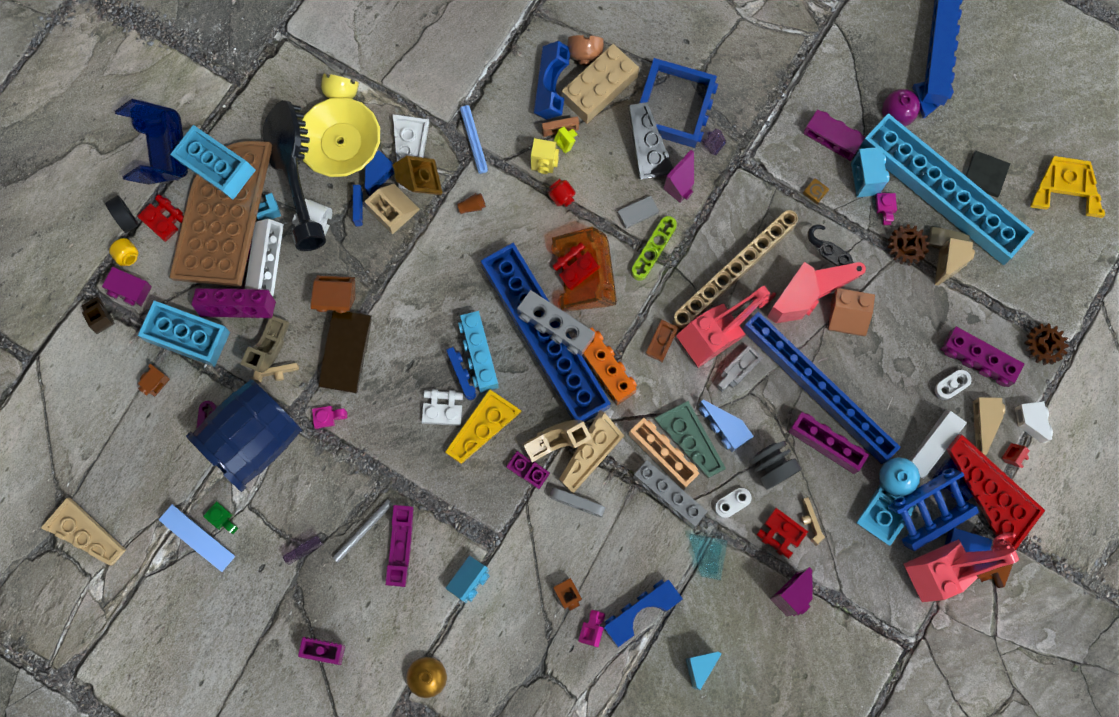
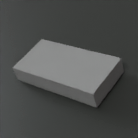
(638, 212)

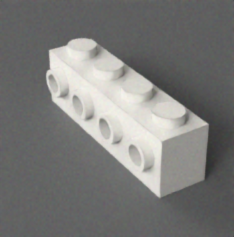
(264, 255)

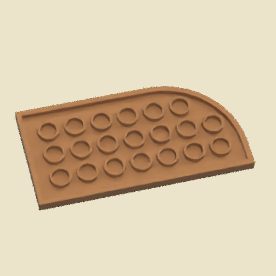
(219, 229)

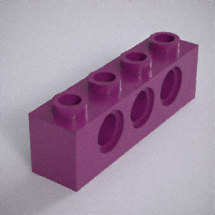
(233, 303)

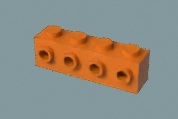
(608, 370)

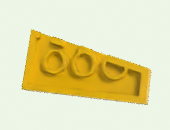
(484, 423)

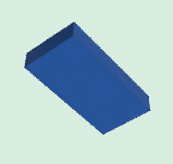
(357, 205)

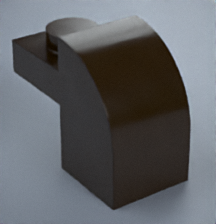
(97, 315)

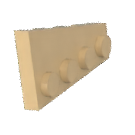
(590, 454)
(83, 532)

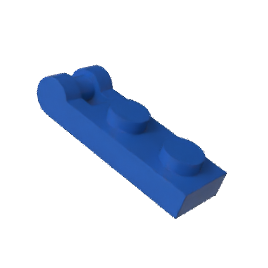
(462, 374)

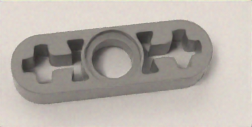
(577, 502)

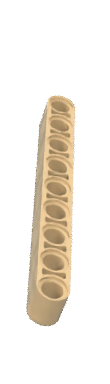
(741, 263)

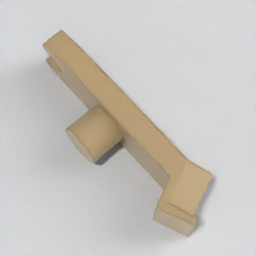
(277, 371)
(811, 518)

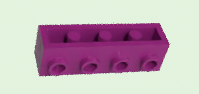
(982, 357)
(828, 442)

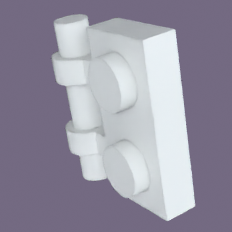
(441, 413)

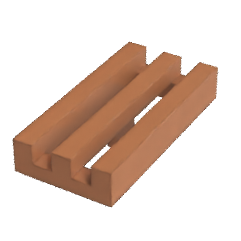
(552, 127)

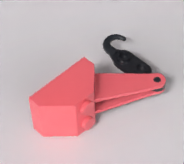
(810, 285)

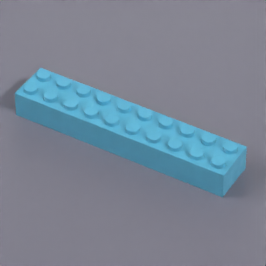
(948, 190)

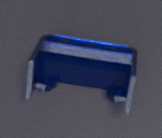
(163, 134)

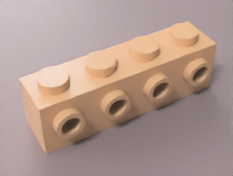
(663, 453)

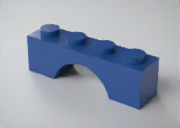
(553, 61)
(663, 597)

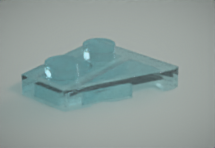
(709, 555)

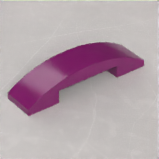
(400, 546)

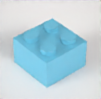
(869, 171)

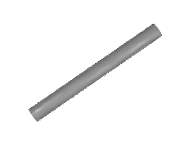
(362, 531)

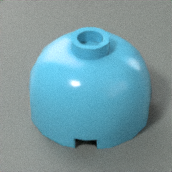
(899, 477)

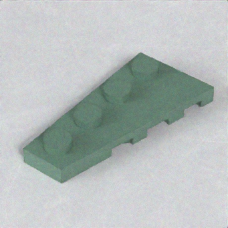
(688, 433)

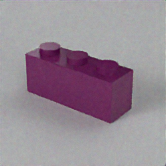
(834, 134)

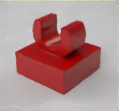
(1015, 455)

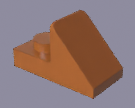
(999, 575)

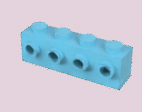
(479, 352)

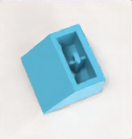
(468, 579)

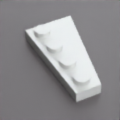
(410, 136)

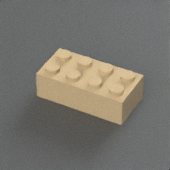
(600, 83)

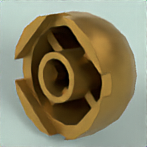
(426, 677)

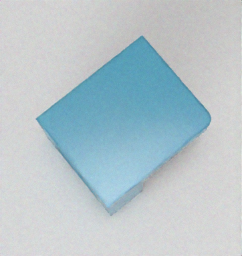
(268, 209)

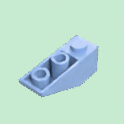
(730, 428)

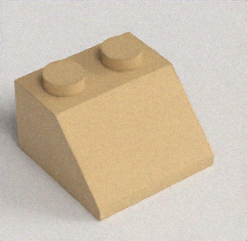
(952, 258)

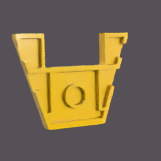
(1069, 178)

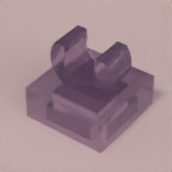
(714, 141)

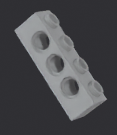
(534, 302)
(669, 494)

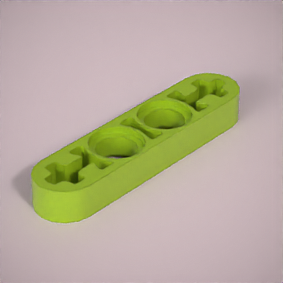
(655, 249)

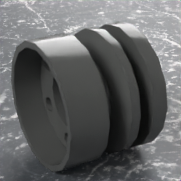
(775, 464)

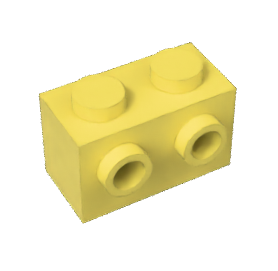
(544, 156)

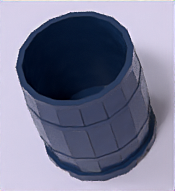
(245, 434)

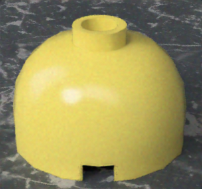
(338, 87)

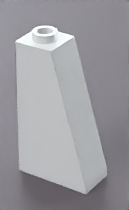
(937, 442)

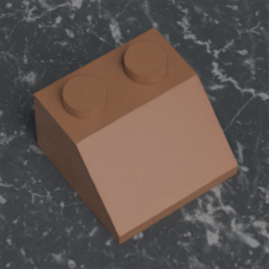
(851, 312)

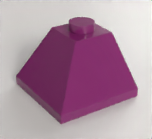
(681, 179)

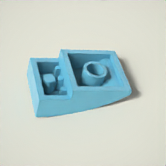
(879, 519)

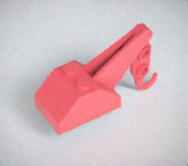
(718, 329)
(952, 570)

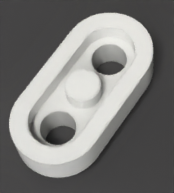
(951, 384)
(733, 503)

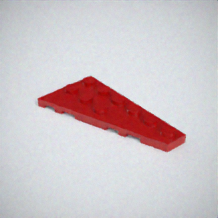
(998, 496)

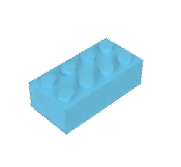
(213, 162)
(184, 333)

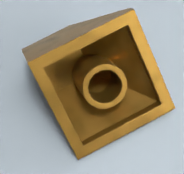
(418, 175)

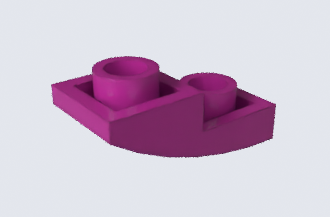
(527, 470)

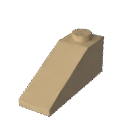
(987, 419)

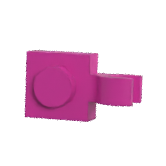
(887, 206)
(325, 416)
(591, 631)

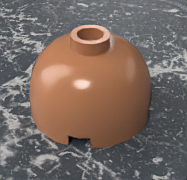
(585, 49)

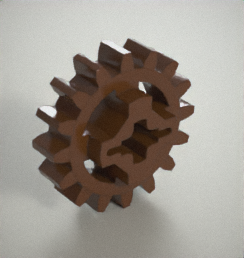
(916, 251)
(1049, 337)

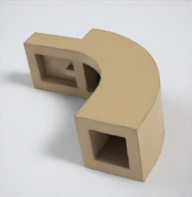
(564, 434)

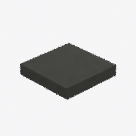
(987, 173)

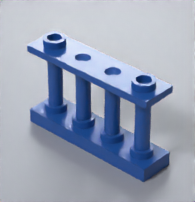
(947, 519)

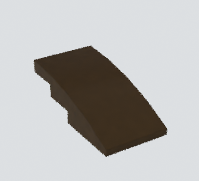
(345, 351)

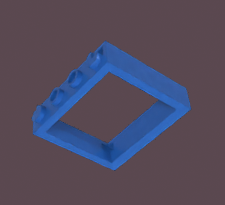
(689, 74)

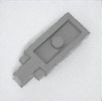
(739, 368)

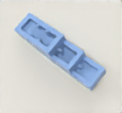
(196, 537)

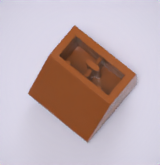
(333, 293)

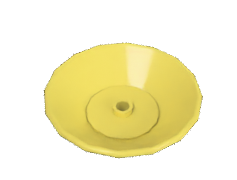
(336, 121)

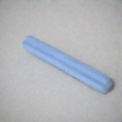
(473, 139)

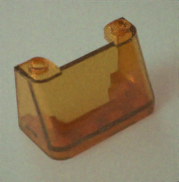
(598, 288)

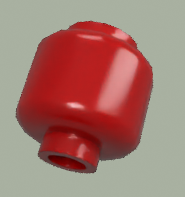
(562, 193)

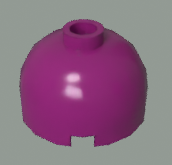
(902, 105)

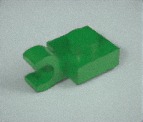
(219, 518)

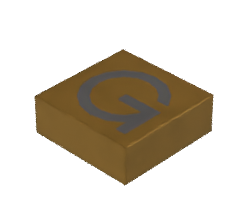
(816, 191)

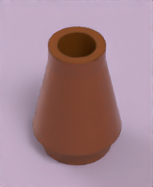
(472, 204)

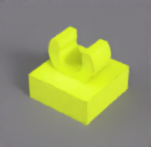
(565, 139)

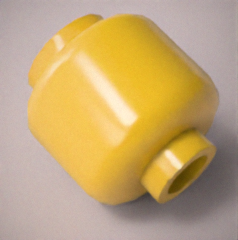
(123, 252)

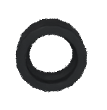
(121, 214)

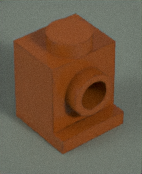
(152, 381)
(564, 587)

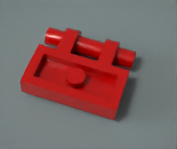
(158, 222)
(579, 270)
(785, 528)

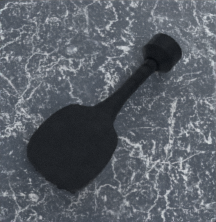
(283, 132)

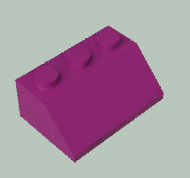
(795, 594)

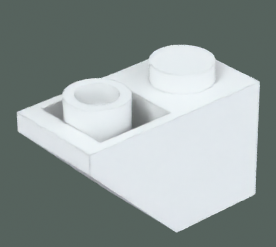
(1034, 421)

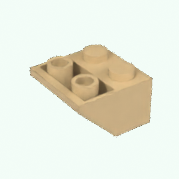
(391, 207)

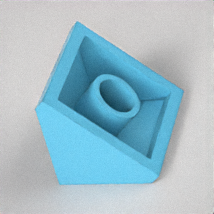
(701, 667)

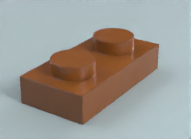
(661, 340)

